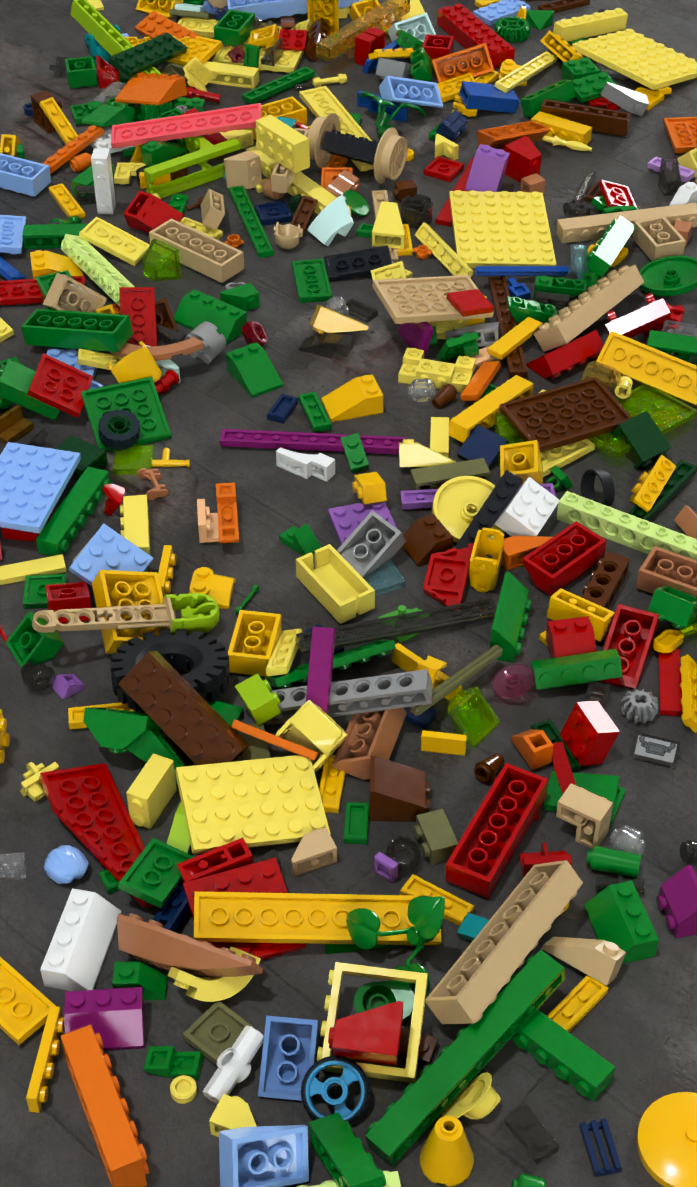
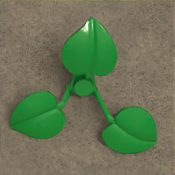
(382, 117)
(423, 912)

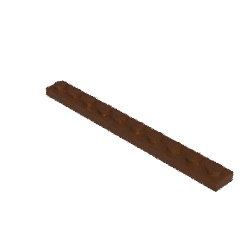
(499, 291)

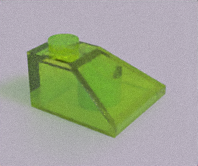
(161, 262)
(472, 714)

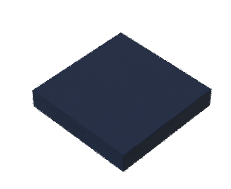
(273, 212)
(482, 444)

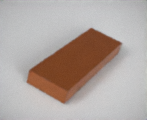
(287, 22)

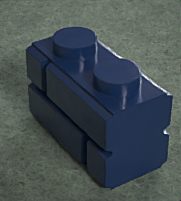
(453, 126)

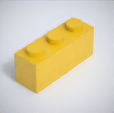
(568, 605)

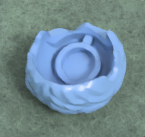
(65, 864)

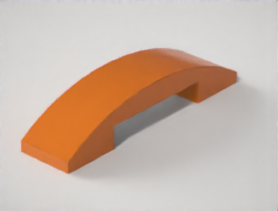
(227, 513)

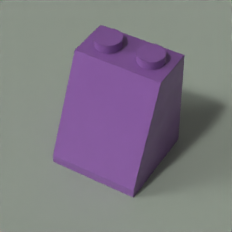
(487, 169)

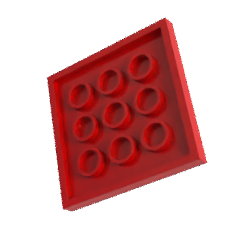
(252, 878)

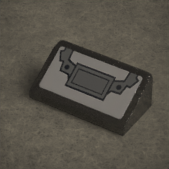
(655, 750)

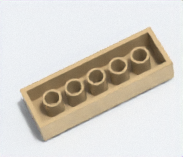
(200, 250)

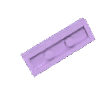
(685, 173)

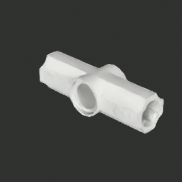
(233, 1064)

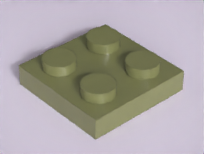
(215, 1031)

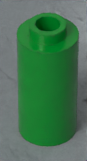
(614, 861)

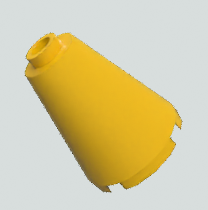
(447, 1153)

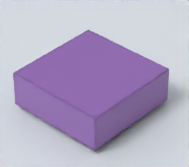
(385, 867)

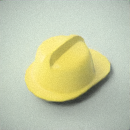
(475, 1100)

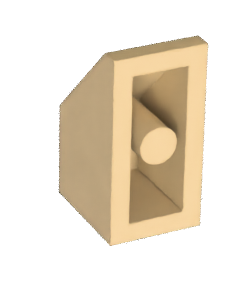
(314, 852)

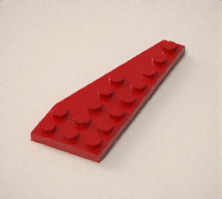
(96, 814)

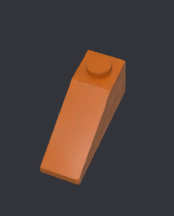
(518, 547)

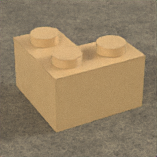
(587, 812)

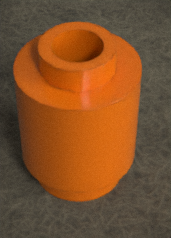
(81, 162)

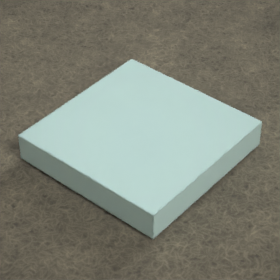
(190, 7)

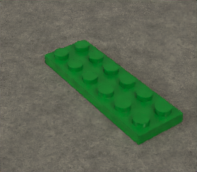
(340, 660)

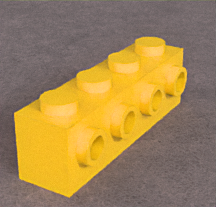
(560, 48)

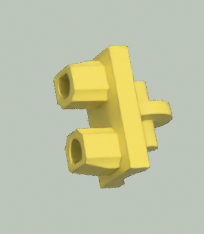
(31, 785)

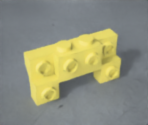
(440, 373)

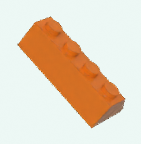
(471, 60)

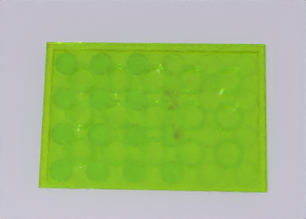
(664, 410)

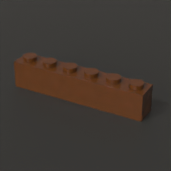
(599, 119)

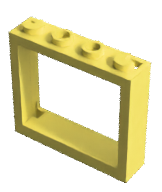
(331, 1005)

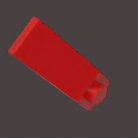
(216, 861)

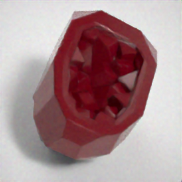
(236, 54)
(253, 333)

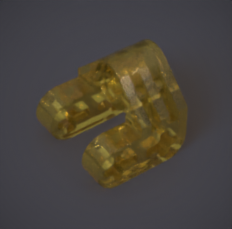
(604, 370)

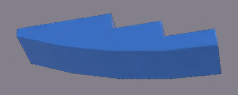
(372, 106)

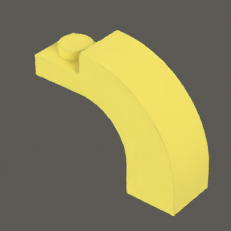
(211, 988)

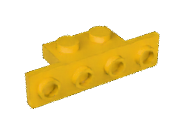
(652, 483)

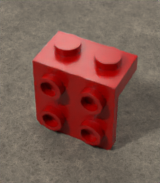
(294, 39)

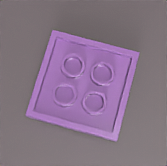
(348, 517)

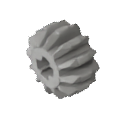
(639, 706)

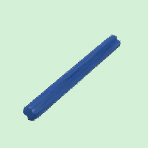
(521, 270)

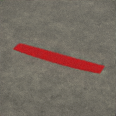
(562, 766)

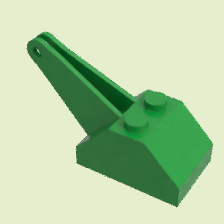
(129, 732)

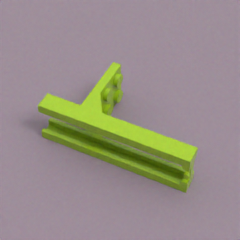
(198, 152)

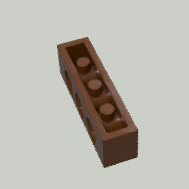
(317, 32)
(606, 579)

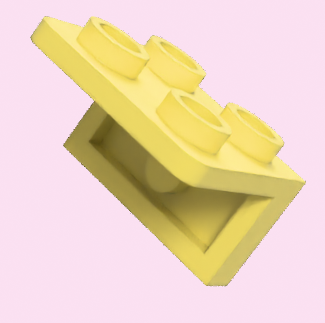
(197, 74)

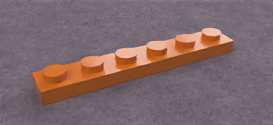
(73, 147)

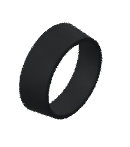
(588, 490)

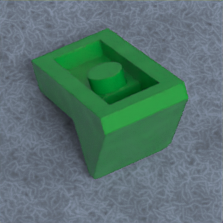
(300, 540)

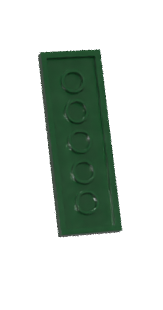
(147, 54)

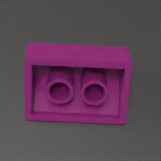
(111, 1012)

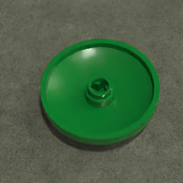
(669, 276)

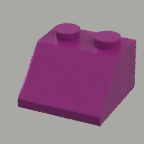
(679, 902)

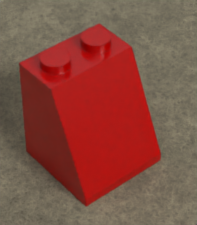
(523, 159)
(369, 1034)

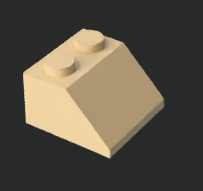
(243, 170)

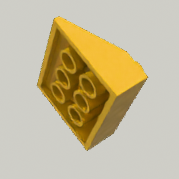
(327, 10)
(126, 589)

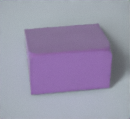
(67, 685)

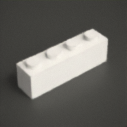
(103, 181)

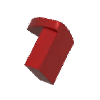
(115, 498)

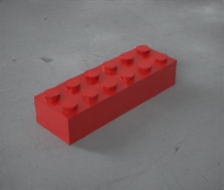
(496, 830)

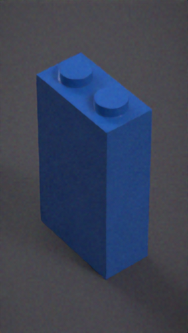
(487, 97)

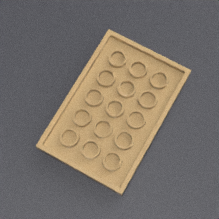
(423, 298)

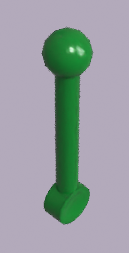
(255, 589)

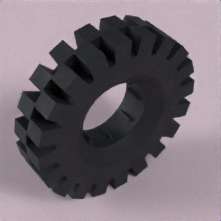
(198, 655)

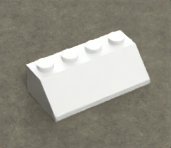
(80, 942)

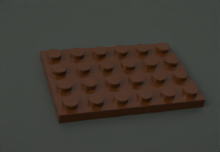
(565, 414)

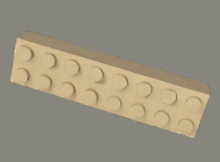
(588, 308)
(503, 943)

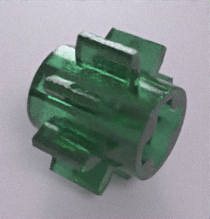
(295, 202)

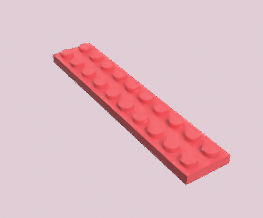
(185, 125)

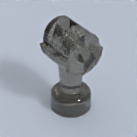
(257, 24)

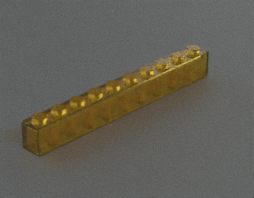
(344, 38)

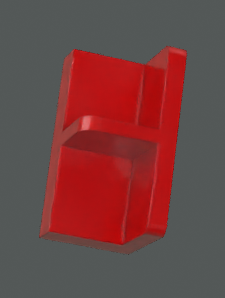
(528, 860)

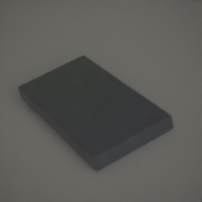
(356, 263)

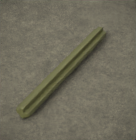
(460, 677)

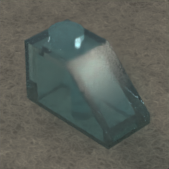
(578, 260)

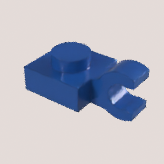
(518, 290)

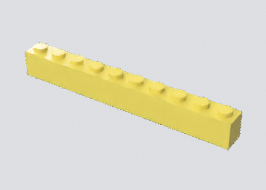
(301, 183)

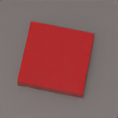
(443, 169)
(470, 302)

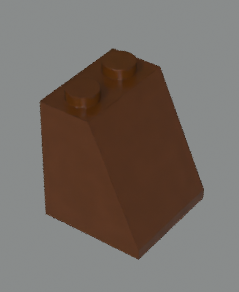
(396, 791)

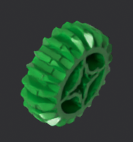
(512, 29)

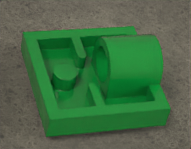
(82, 110)
(462, 346)

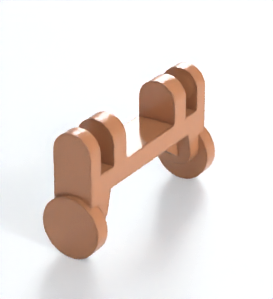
(153, 475)

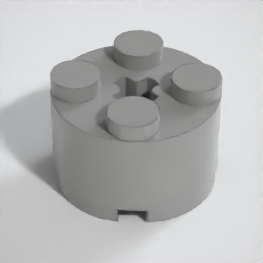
(213, 341)

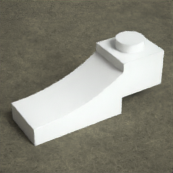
(306, 464)

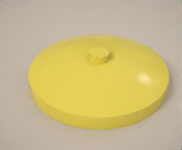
(459, 502)

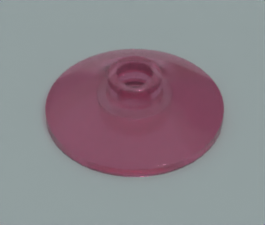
(513, 681)

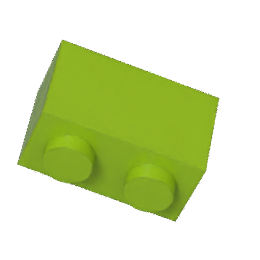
(258, 699)

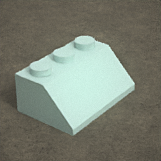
(416, 26)

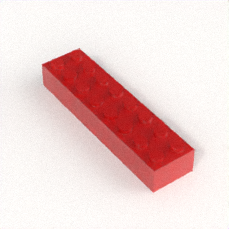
(471, 31)

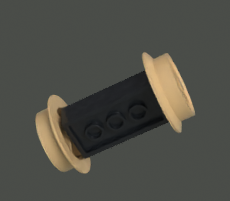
(386, 155)

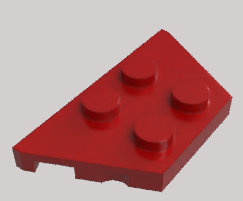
(448, 575)

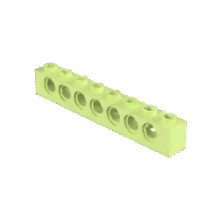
(95, 266)
(623, 527)

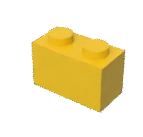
(369, 488)

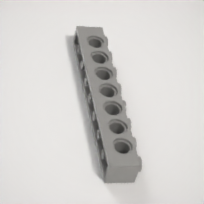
(362, 695)

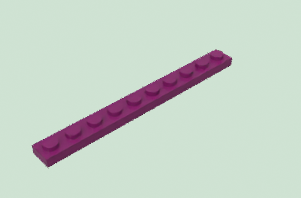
(306, 441)

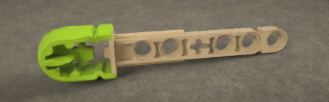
(197, 611)

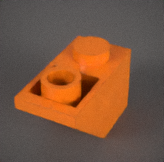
(534, 747)

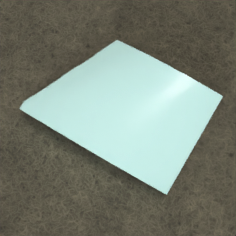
(332, 220)

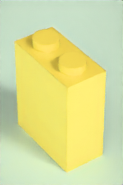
(151, 791)

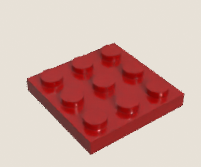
(59, 385)

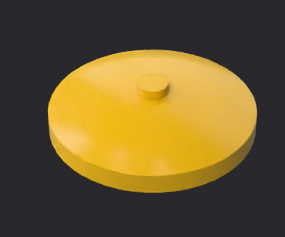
(670, 1140)

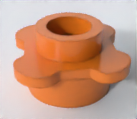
(234, 240)
(422, 252)

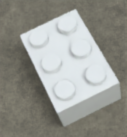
(527, 510)

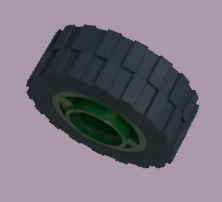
(119, 429)

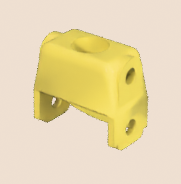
(315, 731)

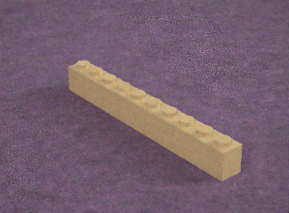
(594, 226)

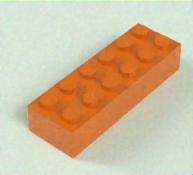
(105, 1109)

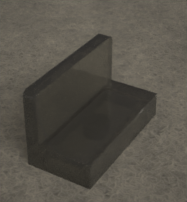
(273, 53)

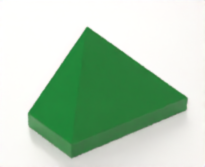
(540, 18)

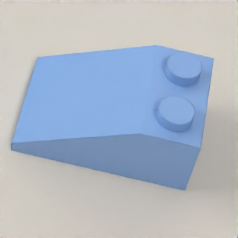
(264, 1156)

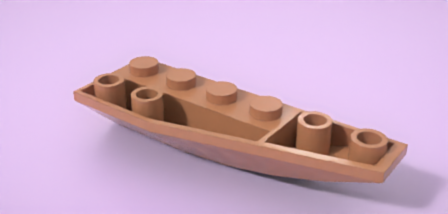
(166, 948)

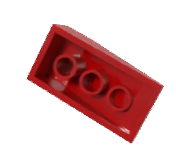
(632, 637)

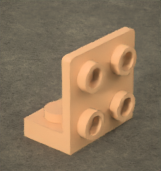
(207, 523)

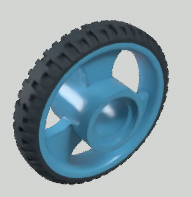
(351, 1073)

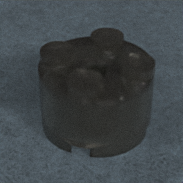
(416, 210)

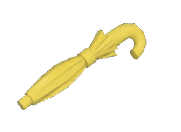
(574, 145)

